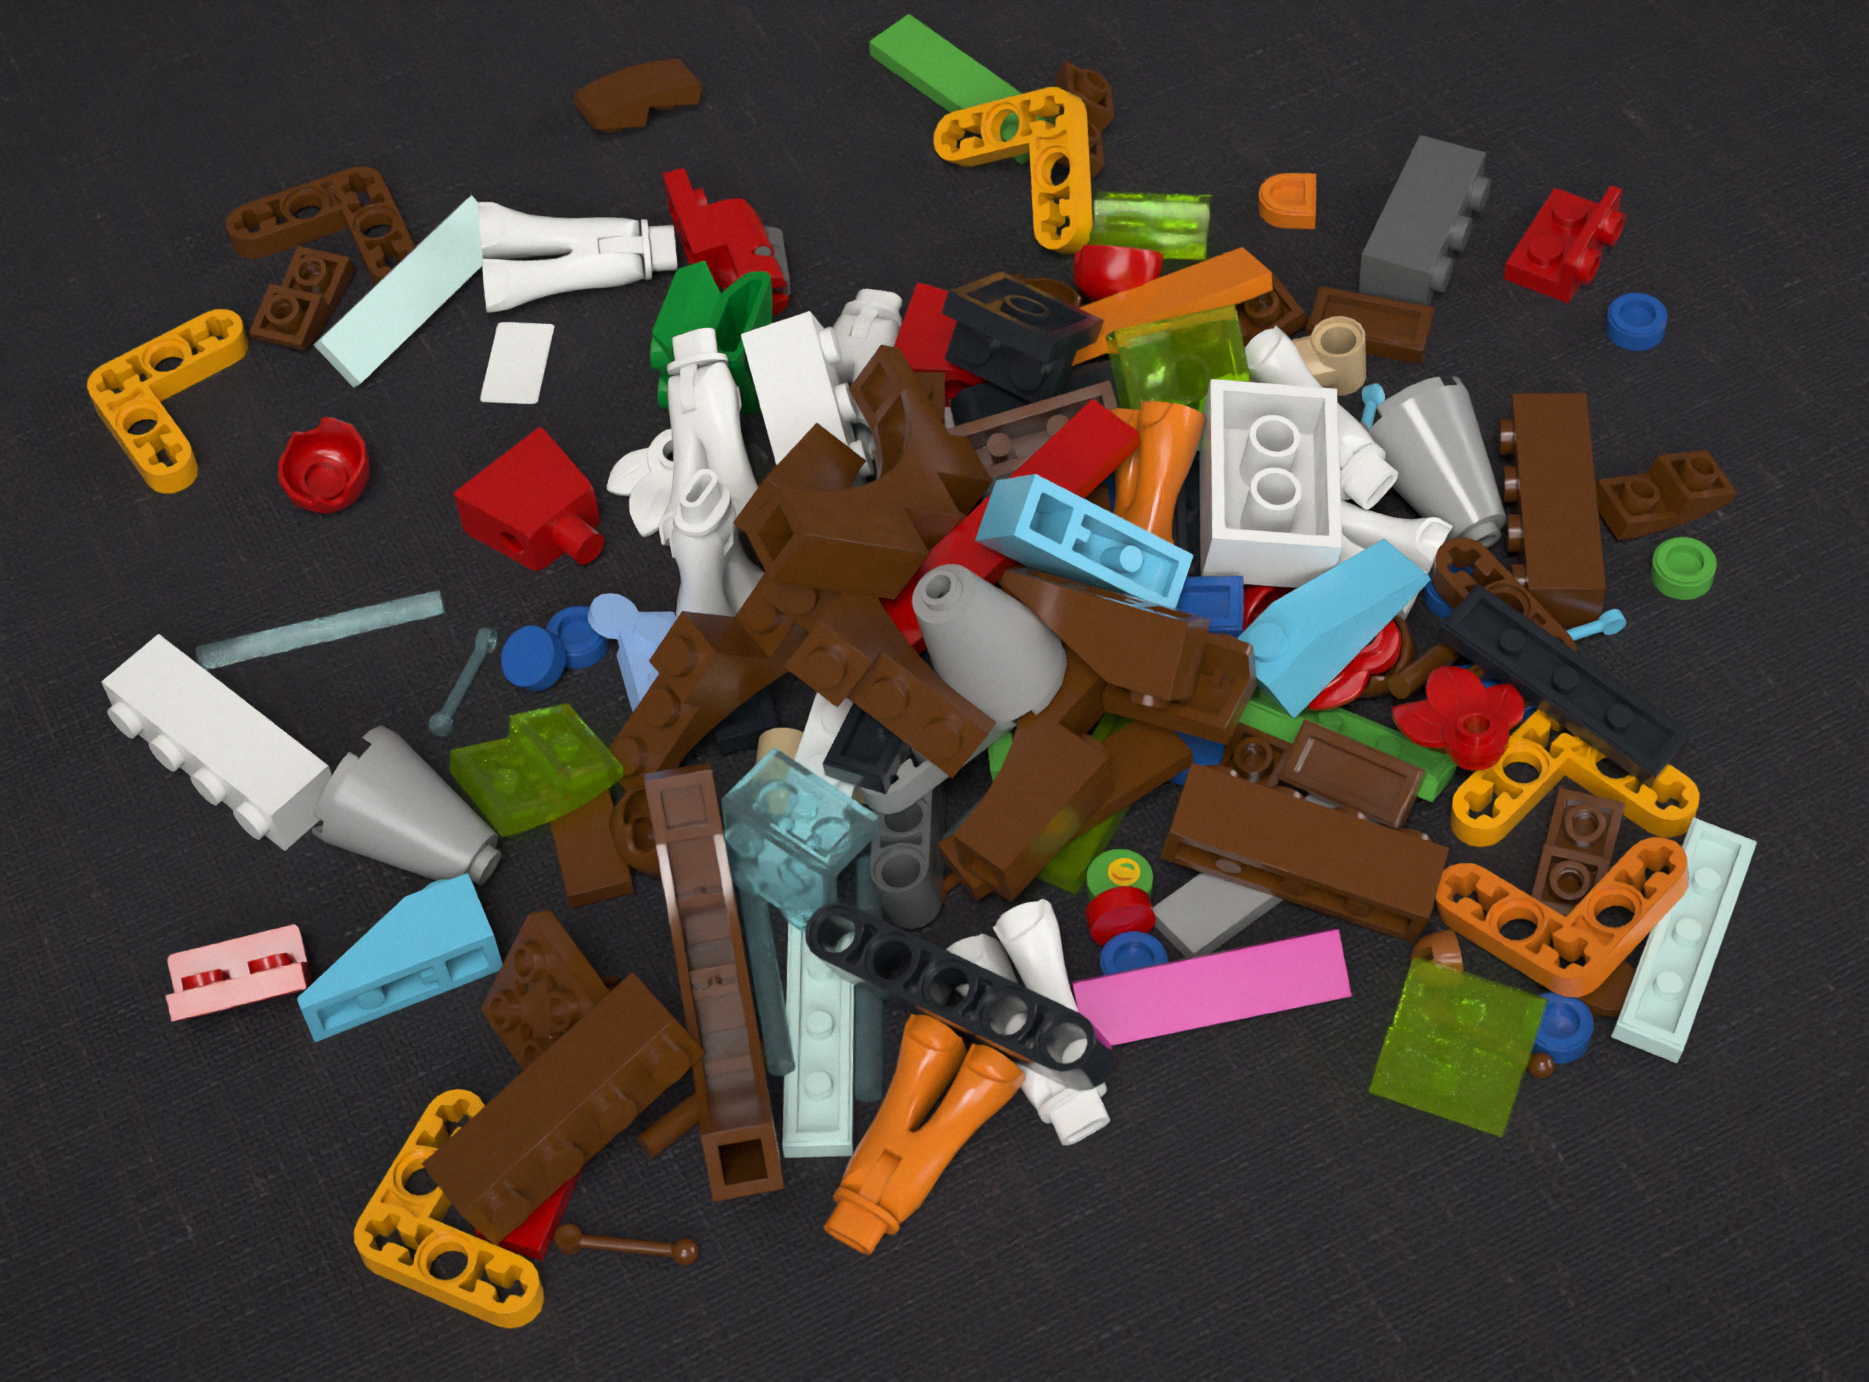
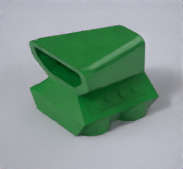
(697, 304)

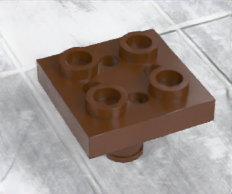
(557, 992)

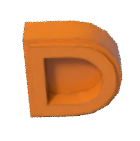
(1289, 200)

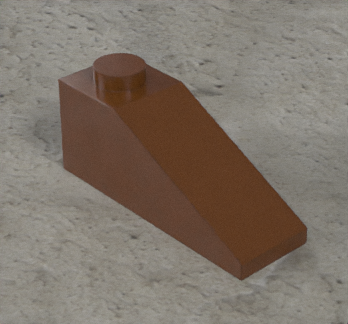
(1119, 636)

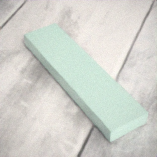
(405, 296)
(1685, 944)
(822, 1033)

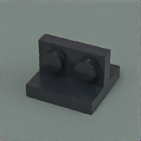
(1017, 335)

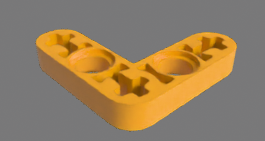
(1045, 144)
(143, 399)
(1578, 762)
(421, 1229)

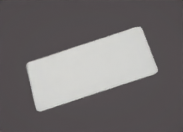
(517, 363)

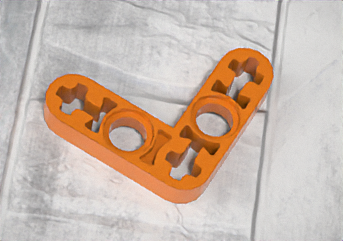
(1572, 935)

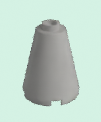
(1441, 458)
(988, 644)
(404, 814)

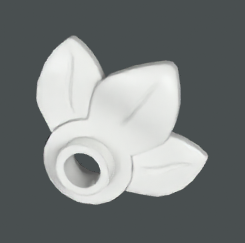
(647, 480)

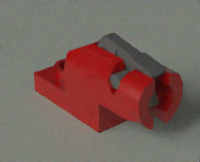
(726, 237)

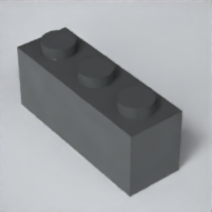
(1424, 222)

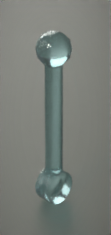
(442, 722)

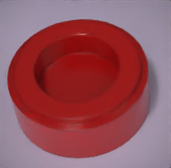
(1118, 912)

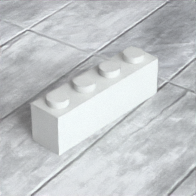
(800, 385)
(217, 741)

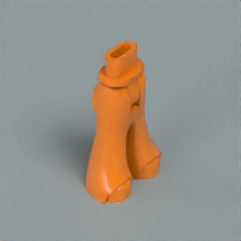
(1157, 469)
(895, 1158)

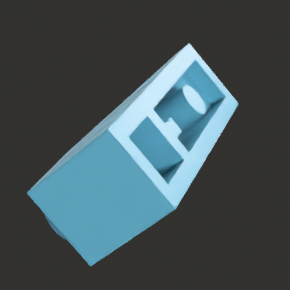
(1080, 541)
(1326, 622)
(411, 954)

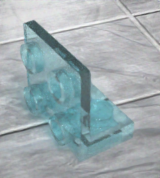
(792, 835)

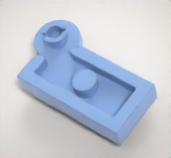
(637, 638)

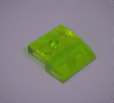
(1153, 221)
(538, 771)
(1458, 1046)

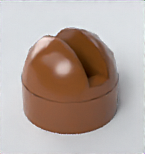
(1440, 948)

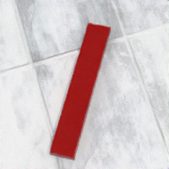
(1073, 458)

